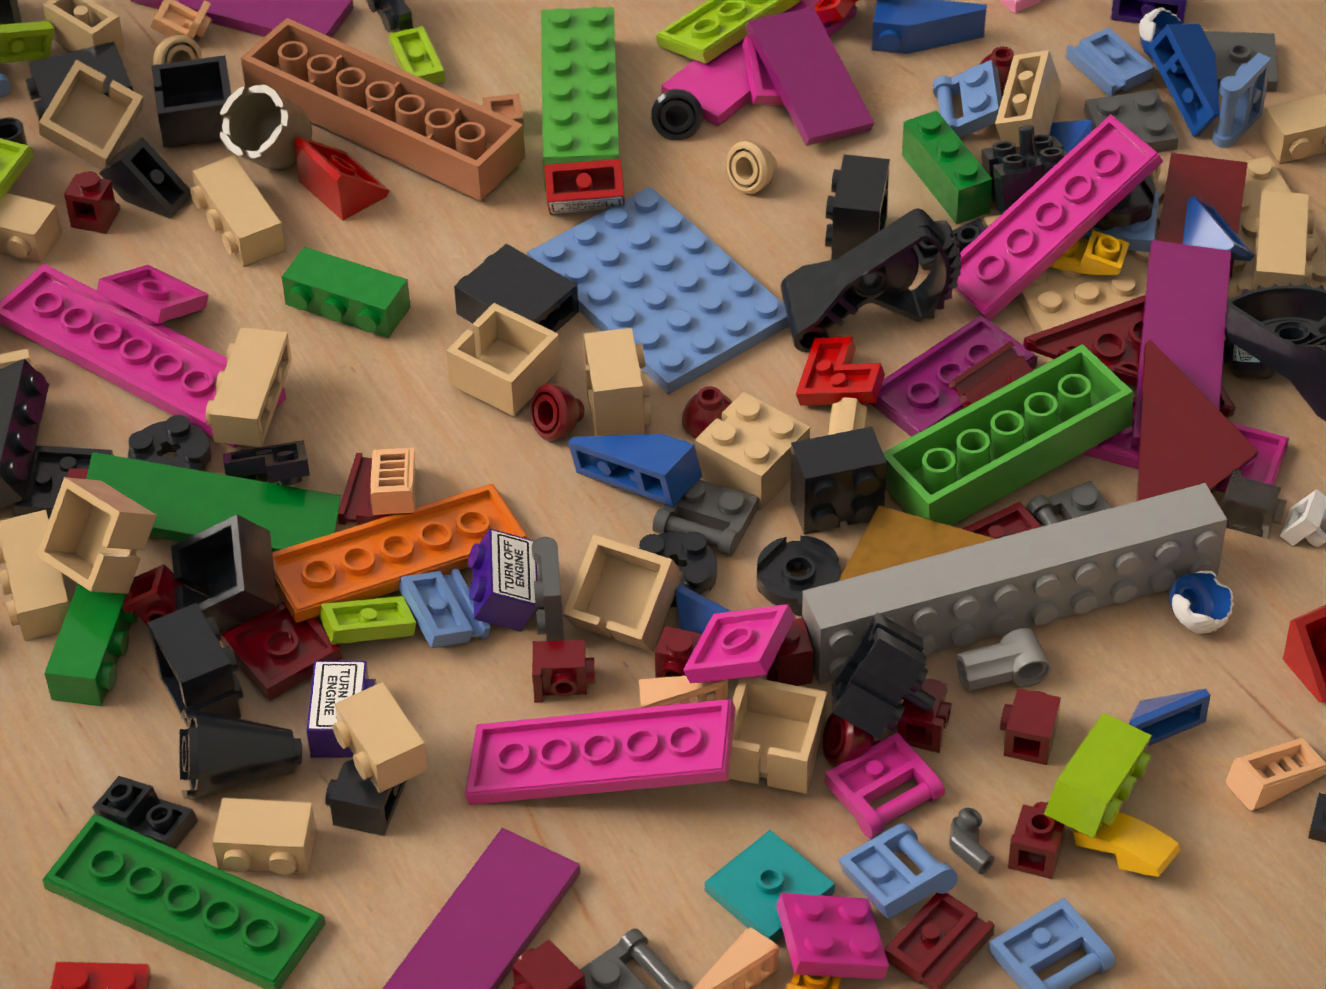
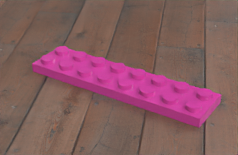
(116, 344)

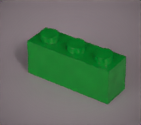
(946, 167)
(346, 292)
(89, 647)

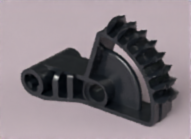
(873, 273)
(1286, 333)

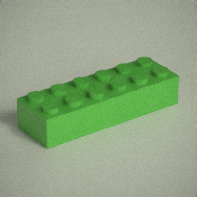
(579, 85)
(1008, 438)

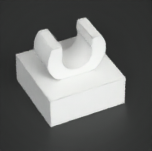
(1307, 520)

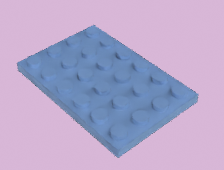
(667, 282)

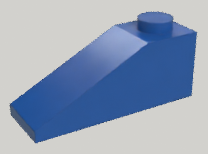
(925, 24)
(1189, 72)
(639, 463)

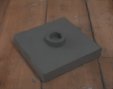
(1237, 48)

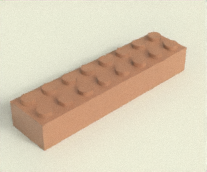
(387, 109)

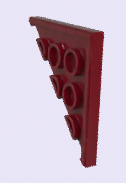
(1111, 336)
(1183, 433)

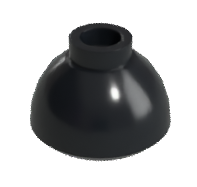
(677, 114)

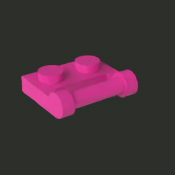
(877, 773)

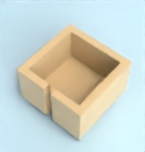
(87, 119)
(503, 359)
(615, 383)
(750, 448)
(96, 535)
(622, 593)
(776, 733)

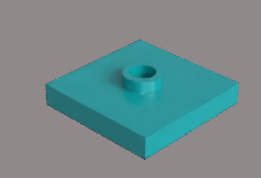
(758, 876)

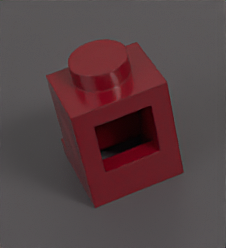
(91, 192)
(152, 594)
(674, 651)
(795, 657)
(561, 668)
(922, 728)
(1036, 835)

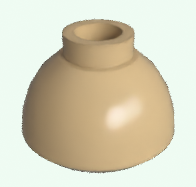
(176, 49)
(750, 166)

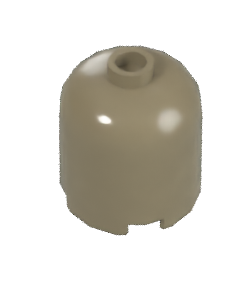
(263, 126)

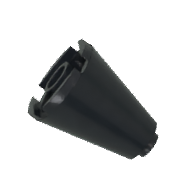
(232, 752)

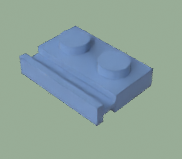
(1110, 62)
(442, 608)

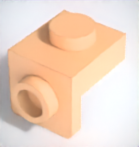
(179, 19)

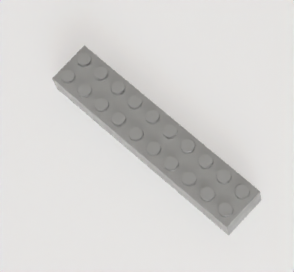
(1022, 577)

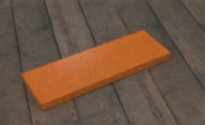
(376, 554)

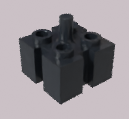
(1019, 168)
(879, 675)

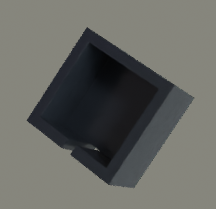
(191, 99)
(859, 202)
(837, 479)
(231, 566)
(195, 664)

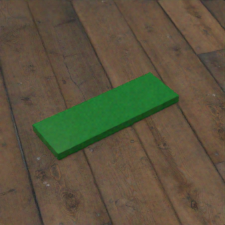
(197, 500)
(184, 902)

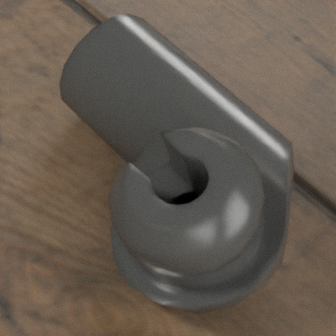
(964, 840)

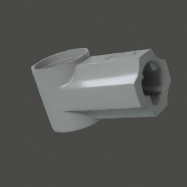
(1015, 658)

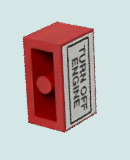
(584, 186)

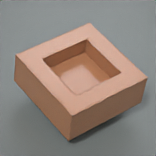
(506, 105)

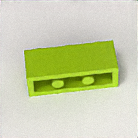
(1100, 776)

